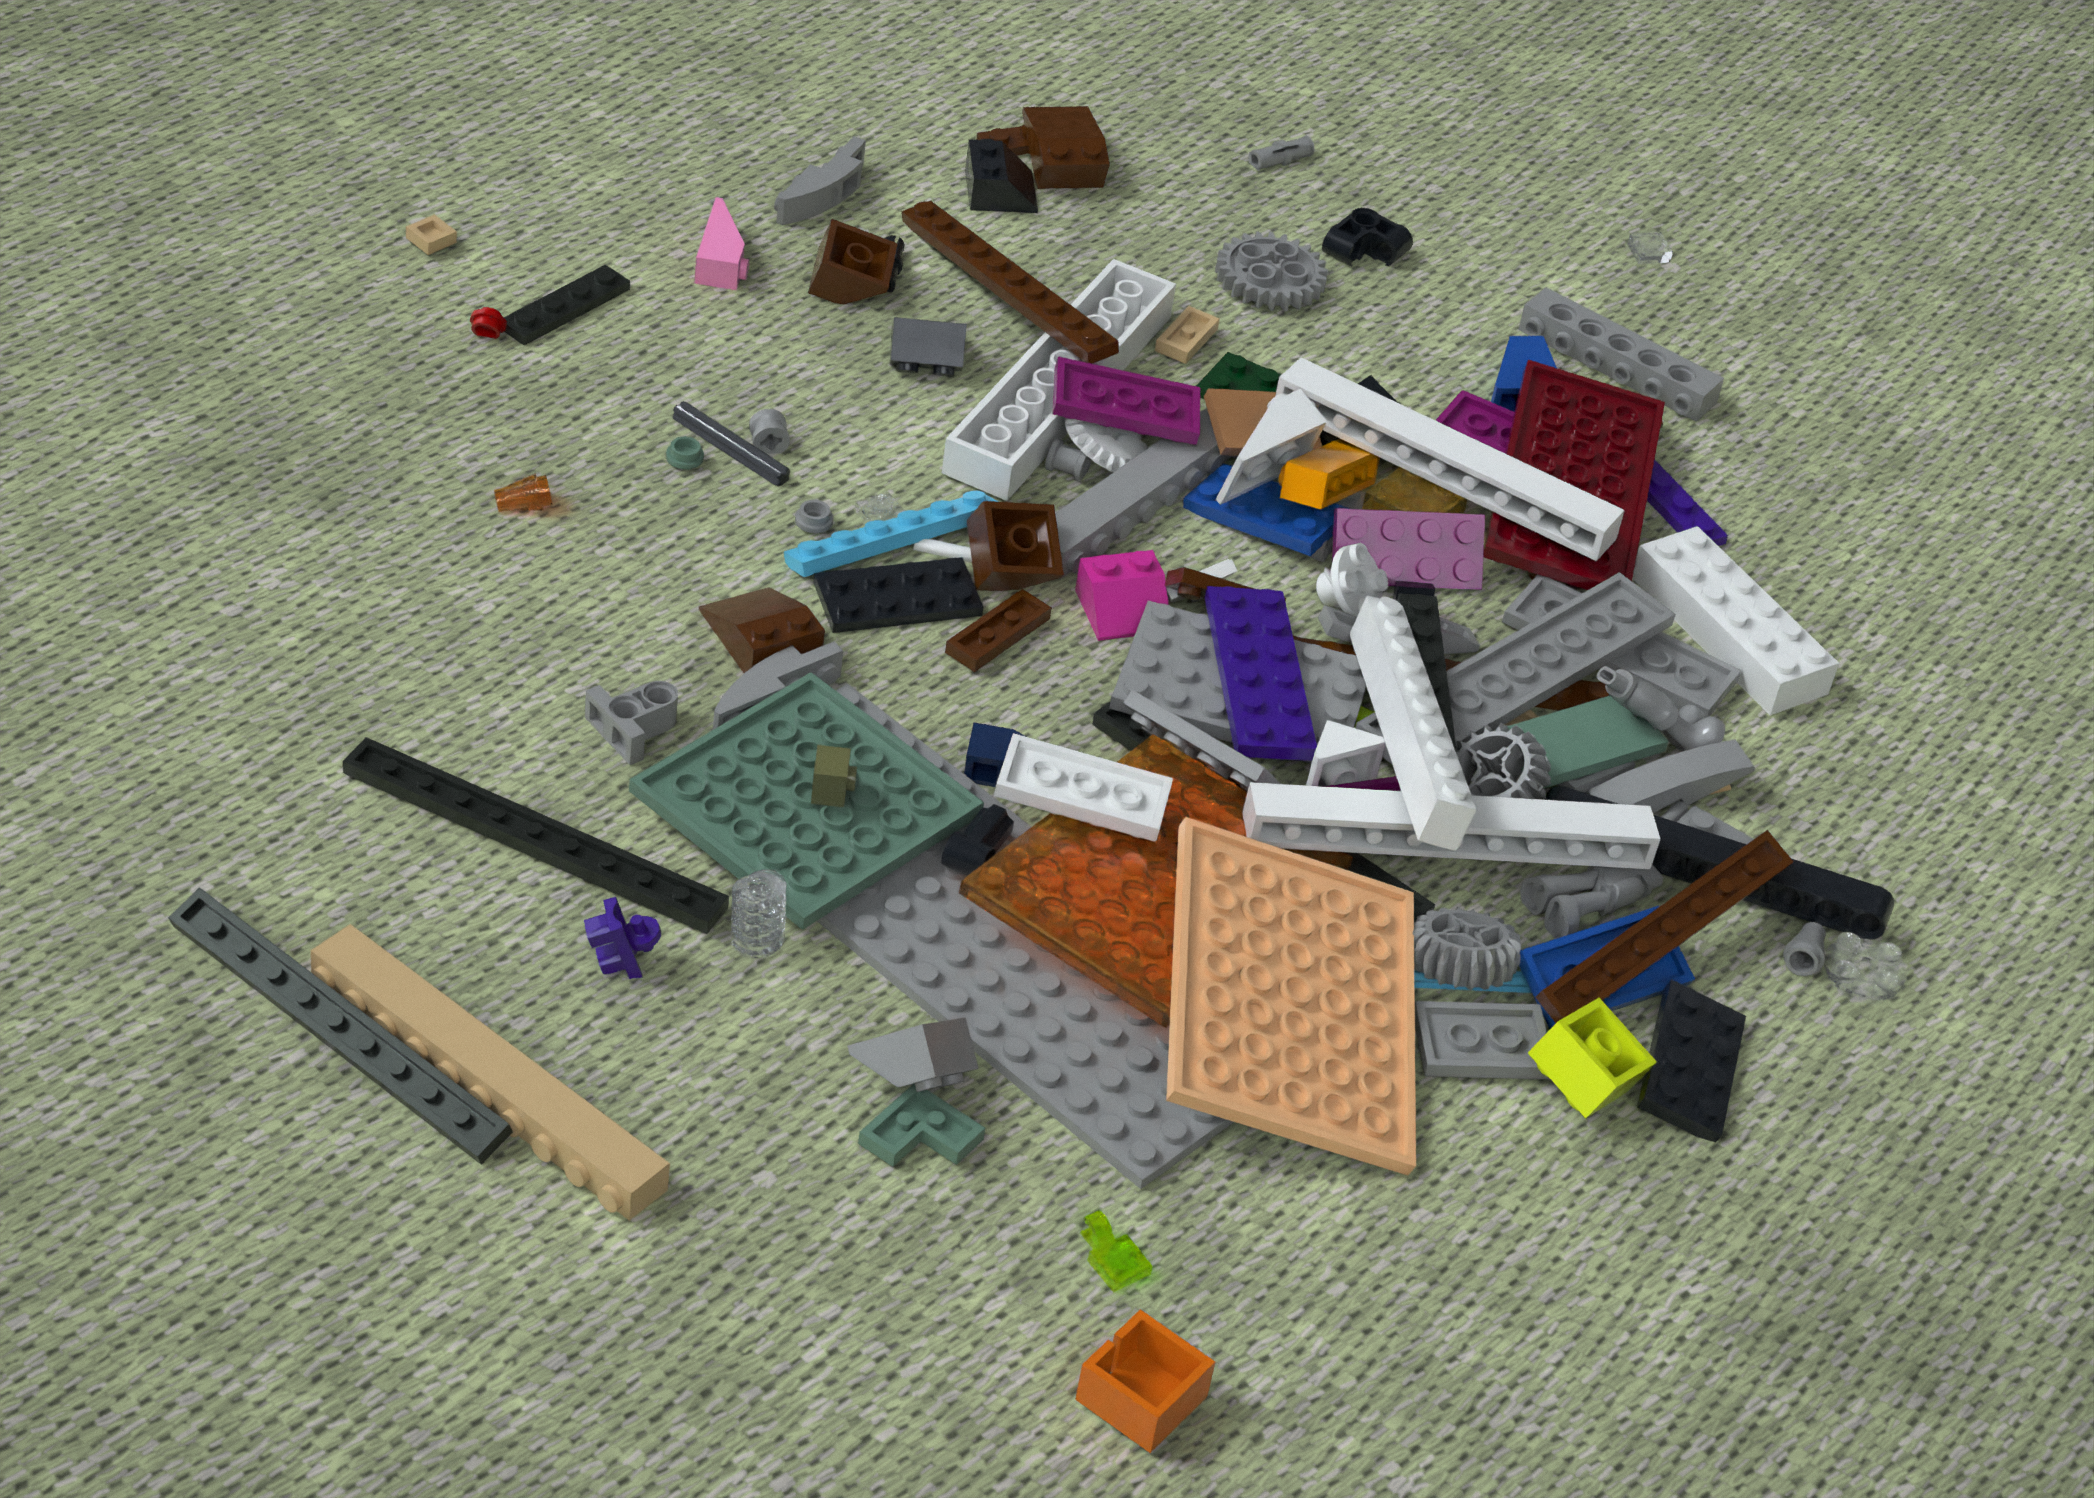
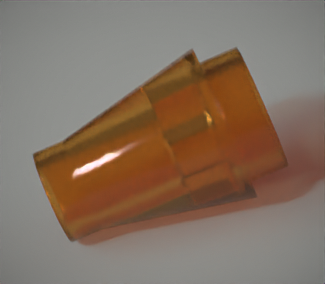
(524, 495)

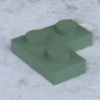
(924, 1119)

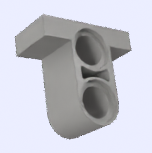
(632, 716)

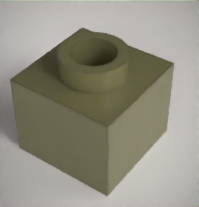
(832, 776)

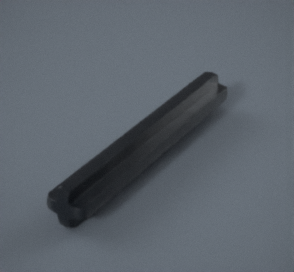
(731, 444)

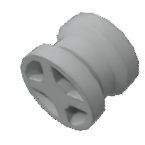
(763, 425)

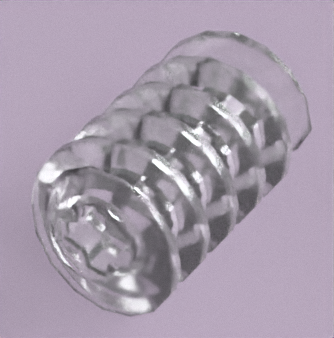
(758, 914)

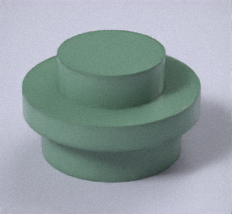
(685, 453)

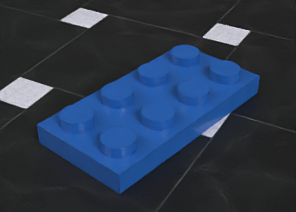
(1264, 513)
(1554, 958)

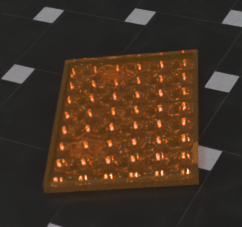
(1111, 896)

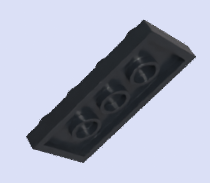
(897, 594)
(1696, 1062)

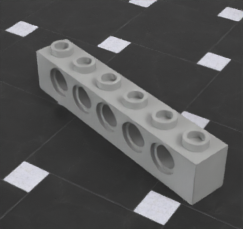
(1621, 354)

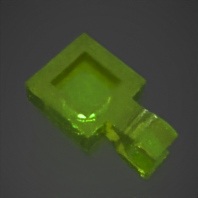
(1115, 1260)

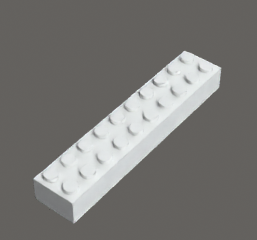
(1014, 422)

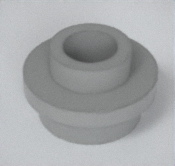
(814, 516)

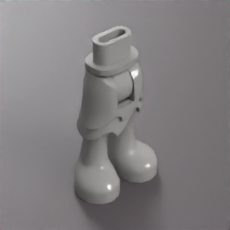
(1682, 727)
(1609, 888)

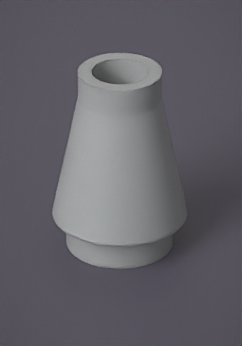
(1805, 952)

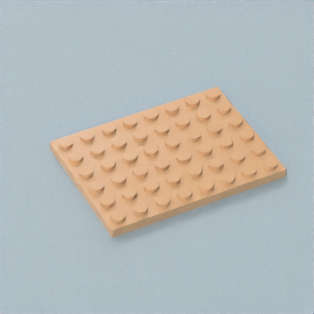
(1293, 997)

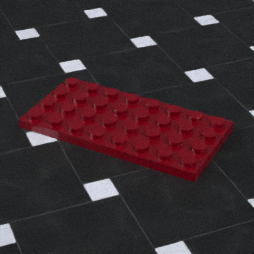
(1592, 440)

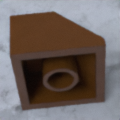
(851, 264)
(1014, 545)

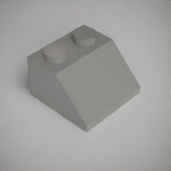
(921, 1055)

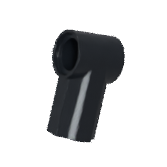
(979, 841)

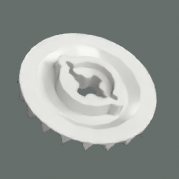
(1105, 445)

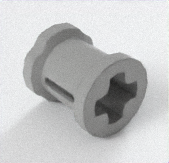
(1067, 460)

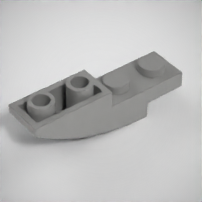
(822, 187)
(775, 674)

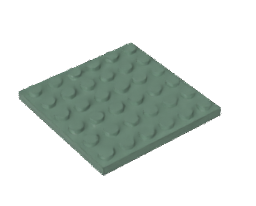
(749, 794)

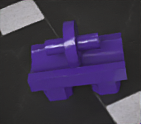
(627, 939)

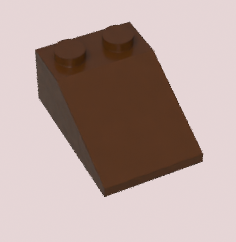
(1066, 147)
(762, 624)

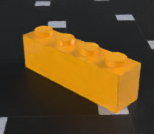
(1328, 474)

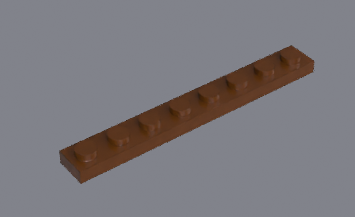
(1666, 927)

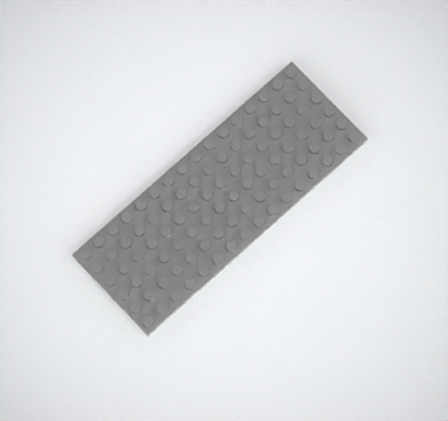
(1026, 1011)

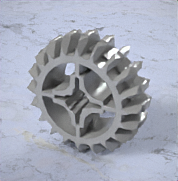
(1502, 756)
(1465, 948)

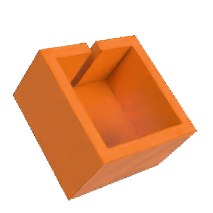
(1152, 1381)

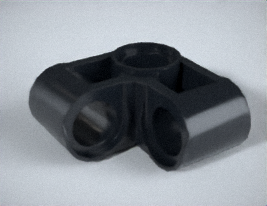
(1367, 234)

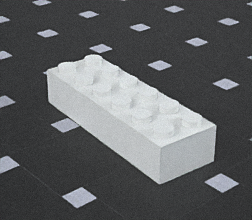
(1735, 620)

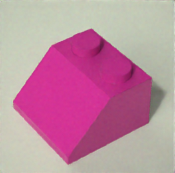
(1117, 591)

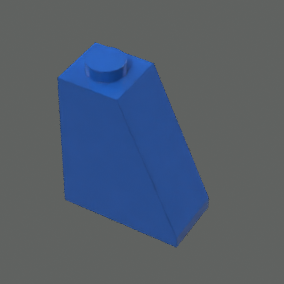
(1516, 355)

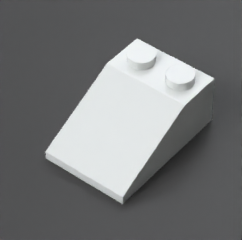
(1283, 433)

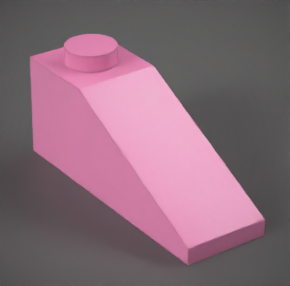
(721, 251)

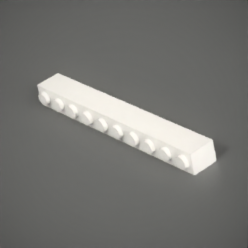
(1457, 461)
(1412, 724)
(1499, 830)

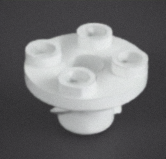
(1351, 579)

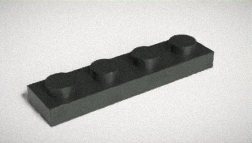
(565, 304)

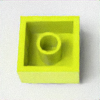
(1591, 1057)

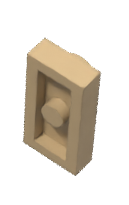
(1187, 334)

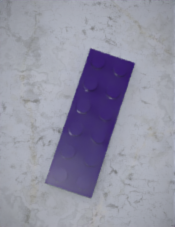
(1260, 673)

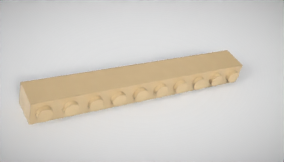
(529, 1098)

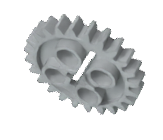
(1271, 271)

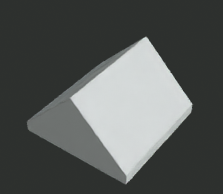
(1345, 756)

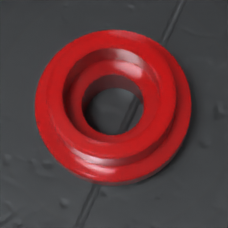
(487, 322)

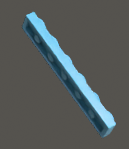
(883, 536)

